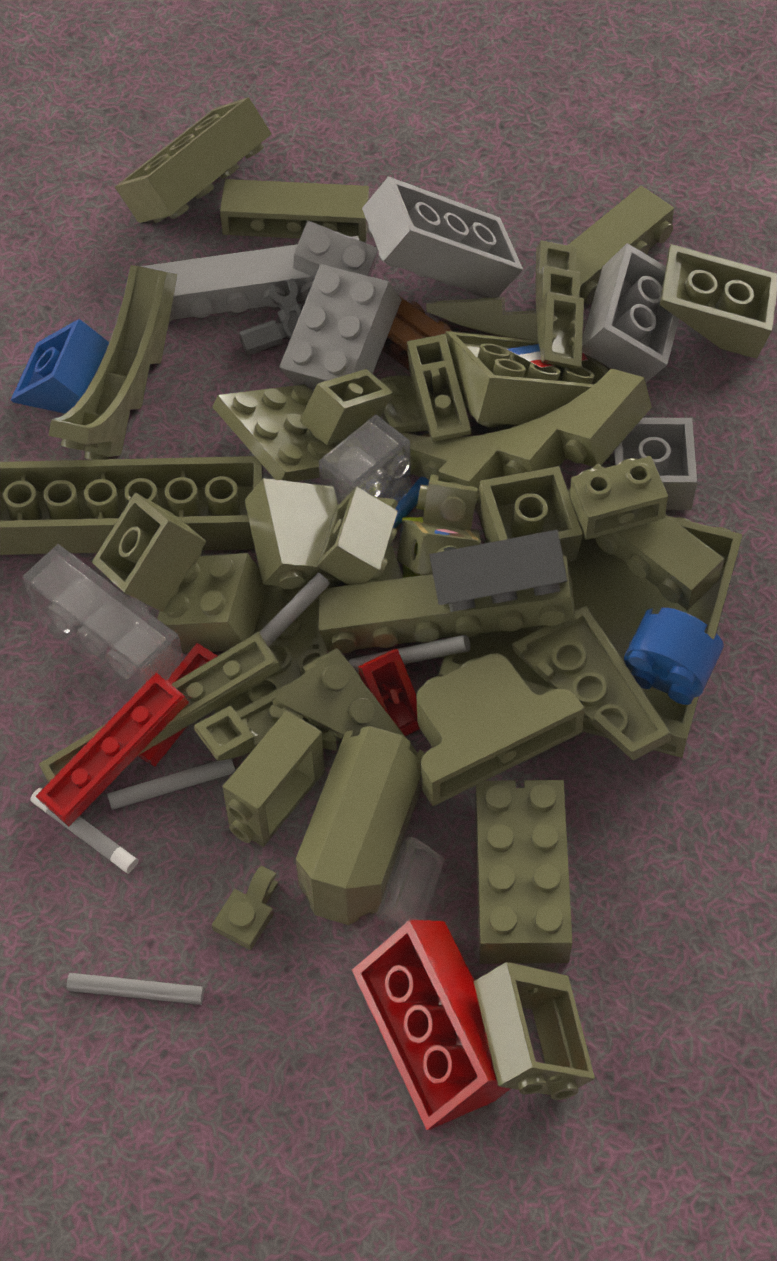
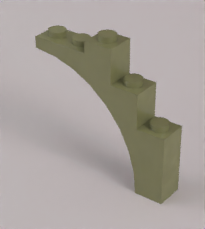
(102, 413)
(579, 431)

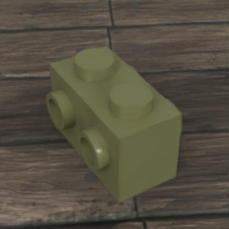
(618, 497)

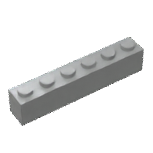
(233, 281)

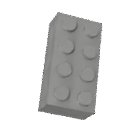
(441, 239)

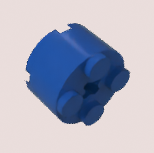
(673, 654)

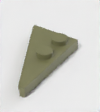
(335, 699)

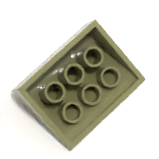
(509, 388)

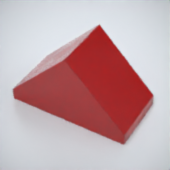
(392, 688)

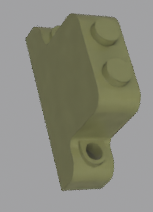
(487, 722)

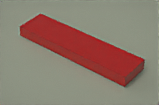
(112, 749)

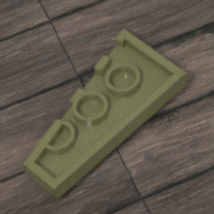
(586, 663)

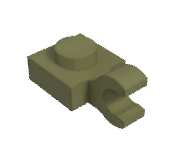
(246, 915)

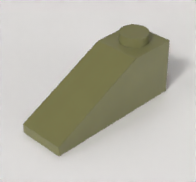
(437, 388)

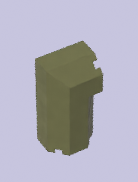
(359, 824)

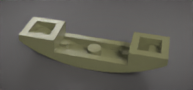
(238, 733)

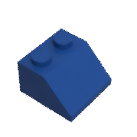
(61, 368)

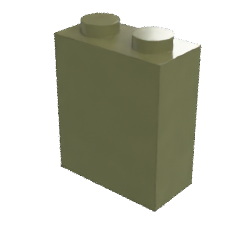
(290, 530)

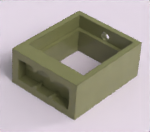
(273, 779)
(550, 997)

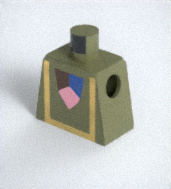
(430, 540)

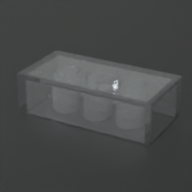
(101, 621)

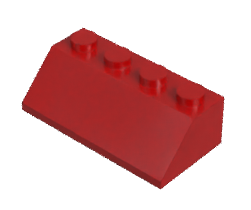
(430, 1020)

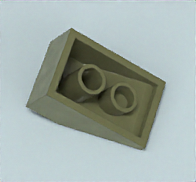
(720, 299)

